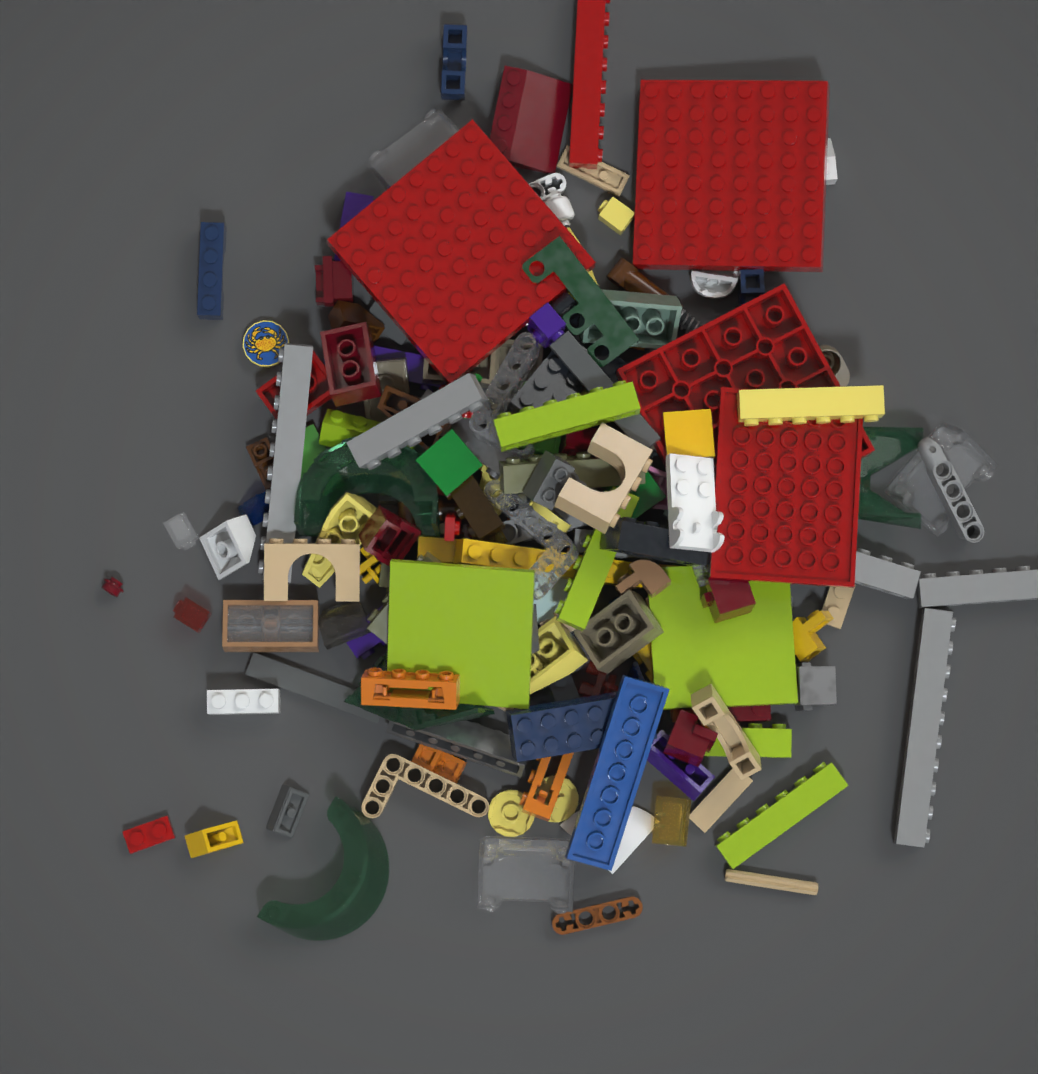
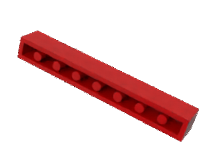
(588, 84)

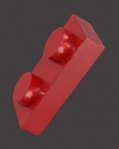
(453, 526)
(148, 834)

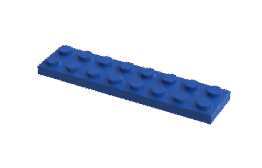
(617, 772)

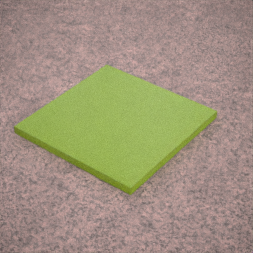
(466, 624)
(742, 657)

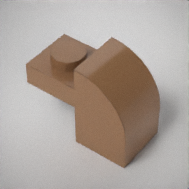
(647, 574)

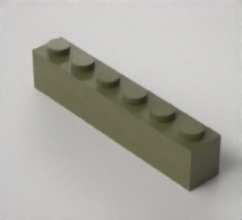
(589, 468)

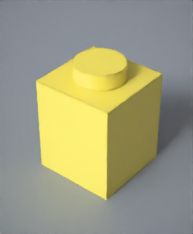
(615, 215)

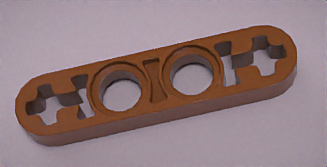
(598, 919)

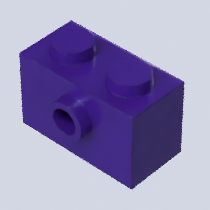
(546, 326)

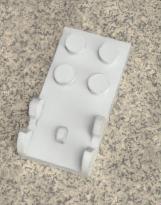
(692, 504)

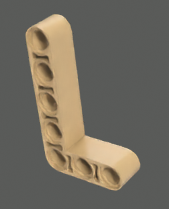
(423, 785)

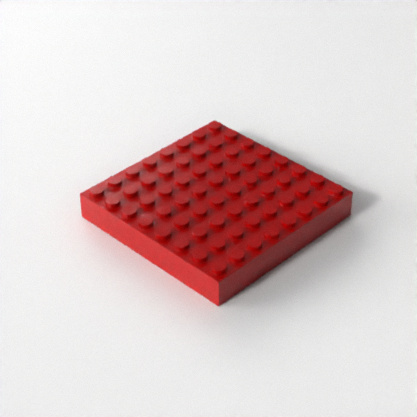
(731, 175)
(450, 252)
(747, 348)

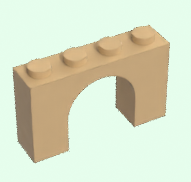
(601, 508)
(281, 555)

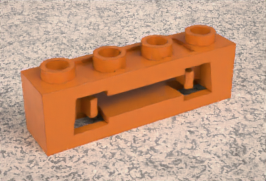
(377, 682)
(537, 807)

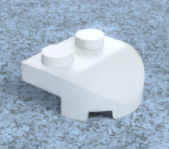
(714, 283)

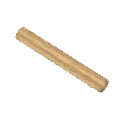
(772, 882)

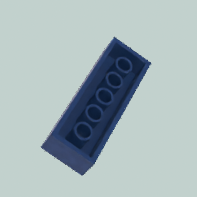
(559, 727)

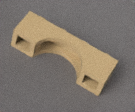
(737, 746)

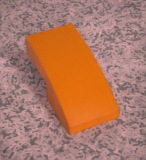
(439, 762)

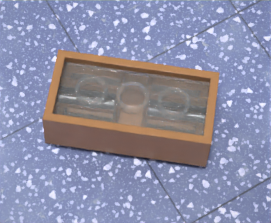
(270, 626)

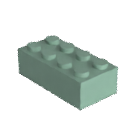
(650, 316)

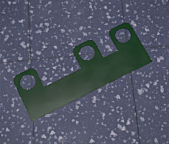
(592, 301)

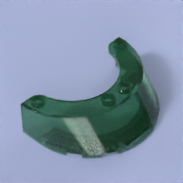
(338, 472)
(355, 893)

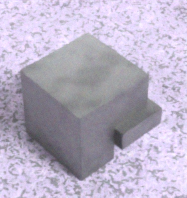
(815, 686)

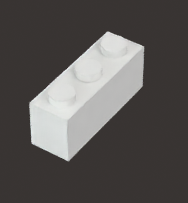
(243, 701)

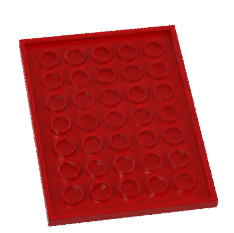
(786, 499)

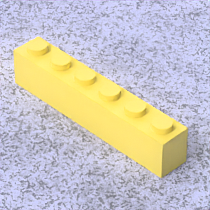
(810, 404)

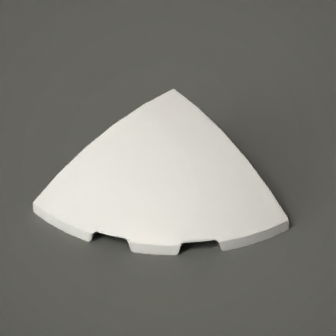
(637, 829)

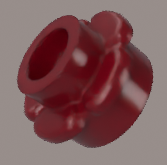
(112, 586)

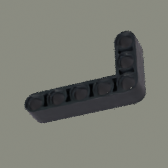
(565, 303)

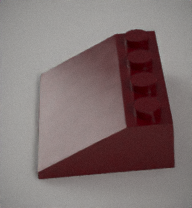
(530, 119)

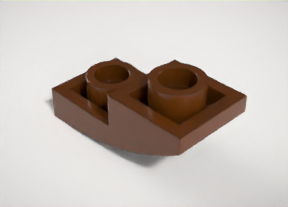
(260, 457)

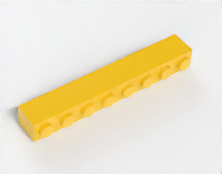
(510, 556)

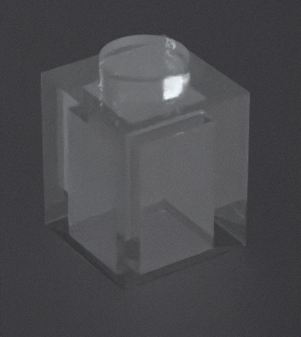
(181, 531)

